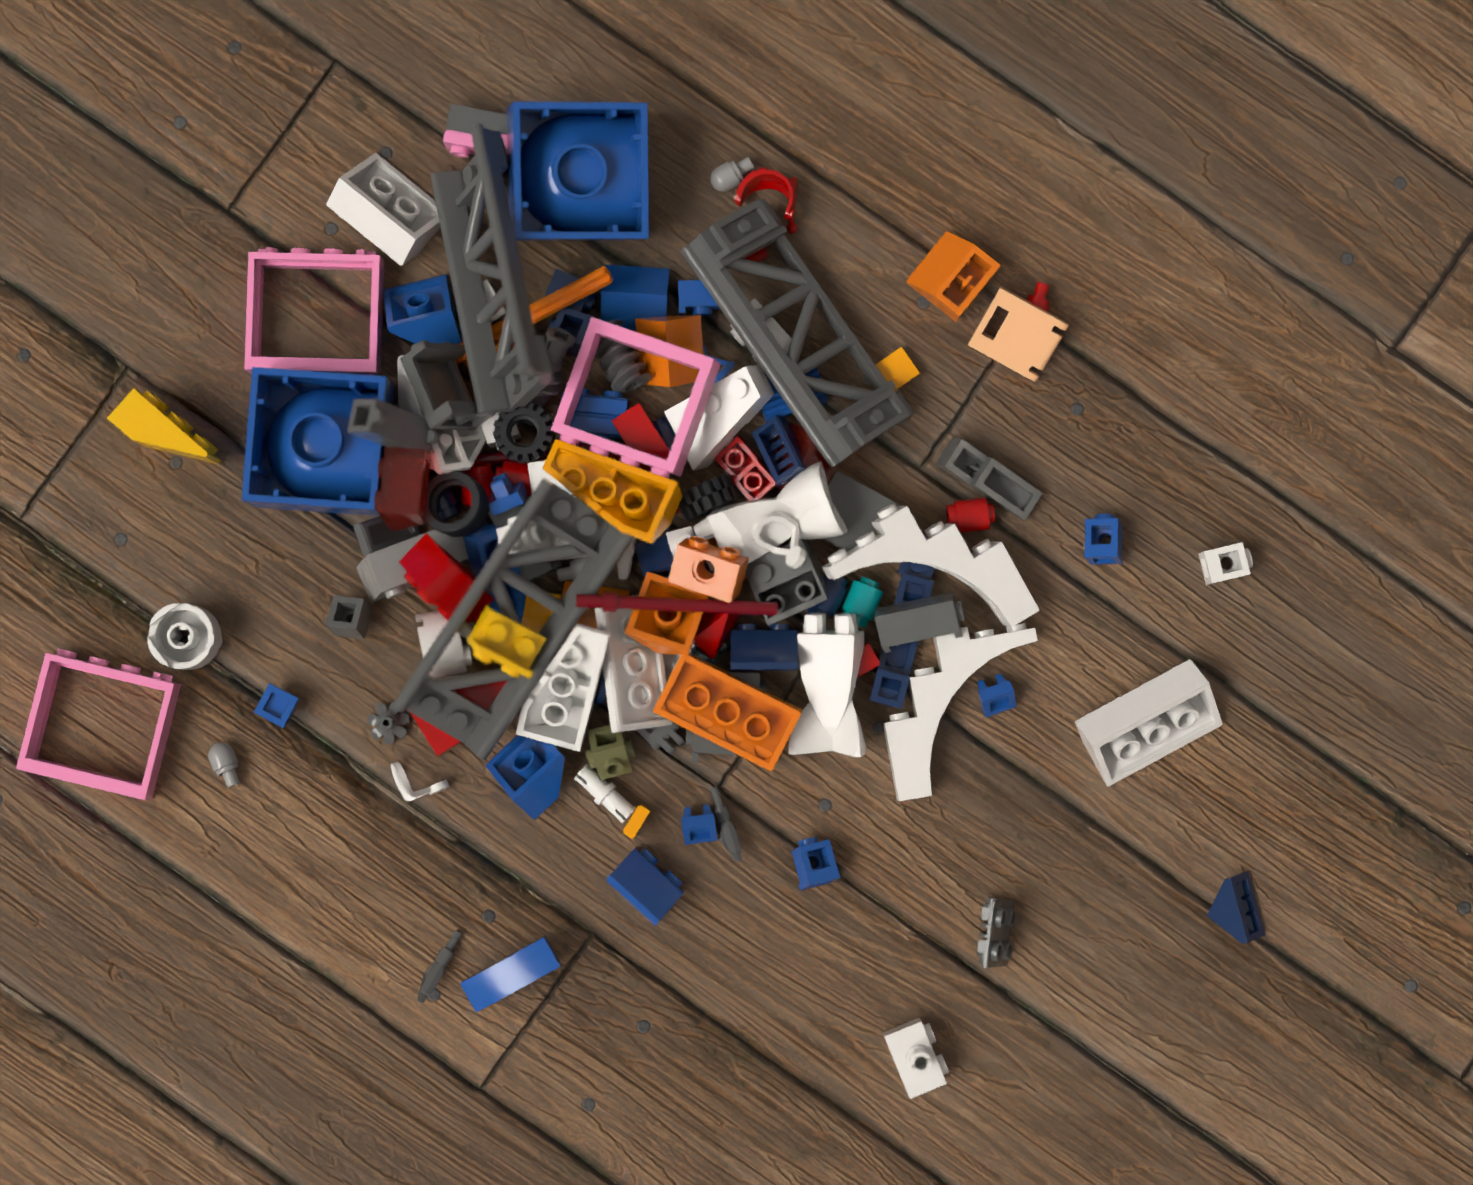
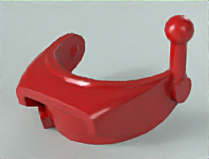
(773, 180)

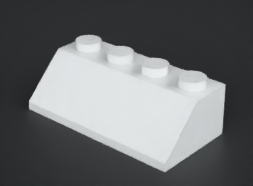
(1149, 722)

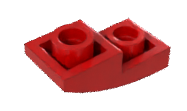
(640, 433)
(746, 469)

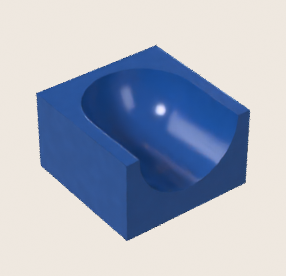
(578, 170)
(301, 445)

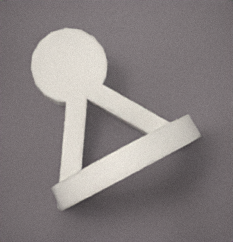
(795, 555)
(404, 786)

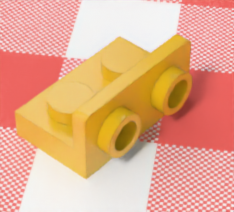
(505, 642)

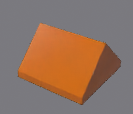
(680, 331)
(665, 630)

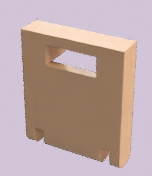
(1024, 336)

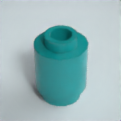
(863, 600)

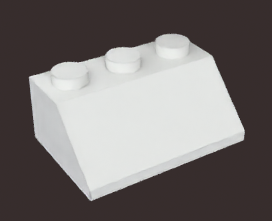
(386, 208)

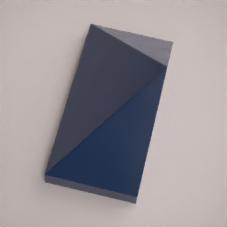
(1237, 909)

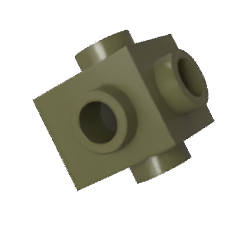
(609, 752)

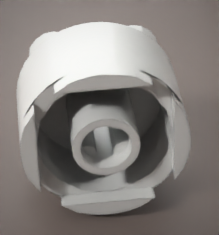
(166, 634)
(455, 656)

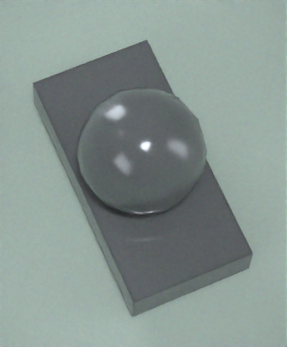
(376, 535)

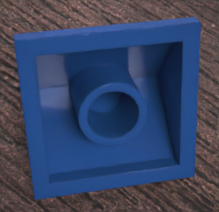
(635, 294)

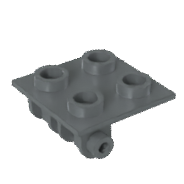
(997, 948)

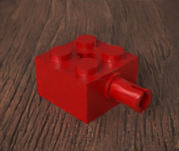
(440, 578)

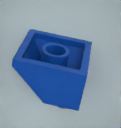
(422, 311)
(529, 773)

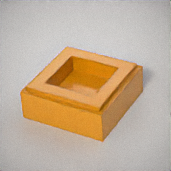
(898, 368)
(636, 821)

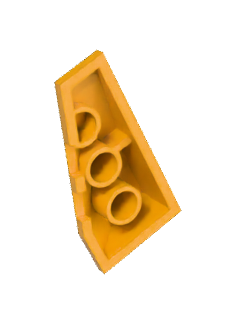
(620, 493)

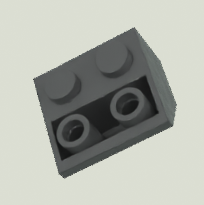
(789, 587)

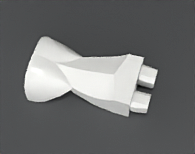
(802, 499)
(829, 673)

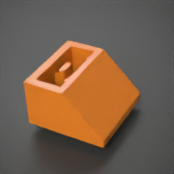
(953, 274)

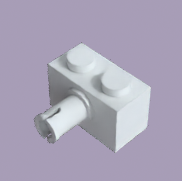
(915, 1057)

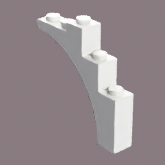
(986, 570)
(911, 739)

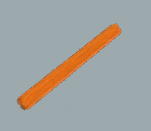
(559, 300)

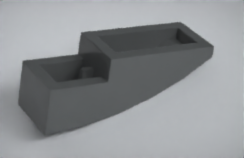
(988, 478)

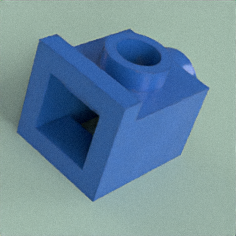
(695, 298)
(1095, 530)
(825, 864)

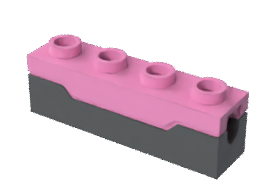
(458, 132)

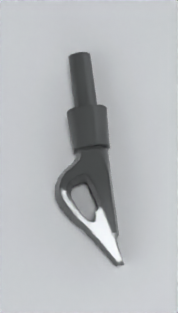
(726, 828)
(436, 969)

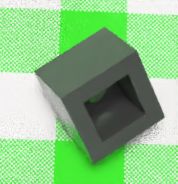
(345, 610)

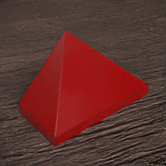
(713, 632)

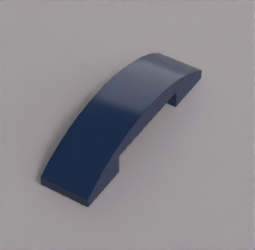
(895, 667)

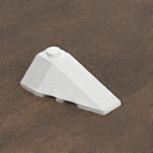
(565, 694)

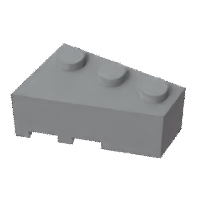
(384, 574)

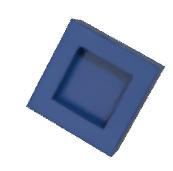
(505, 494)
(997, 697)
(277, 705)
(700, 827)

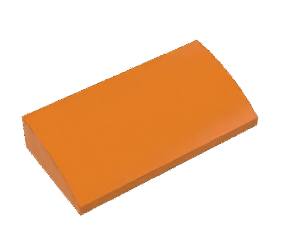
(727, 710)

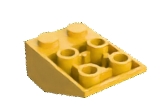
(147, 423)

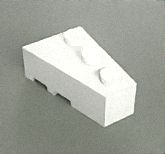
(728, 409)

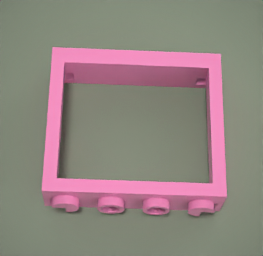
(303, 259)
(691, 418)
(40, 710)

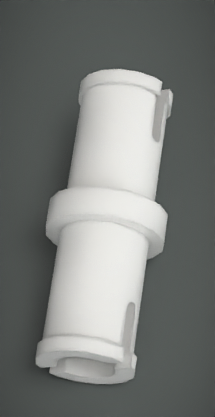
(605, 793)

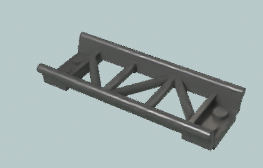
(727, 246)
(509, 376)
(587, 535)

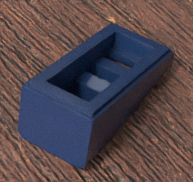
(763, 437)

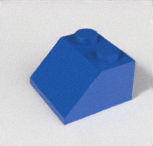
(646, 885)

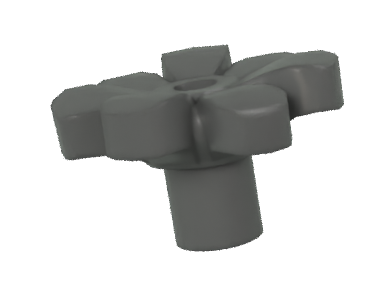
(395, 725)

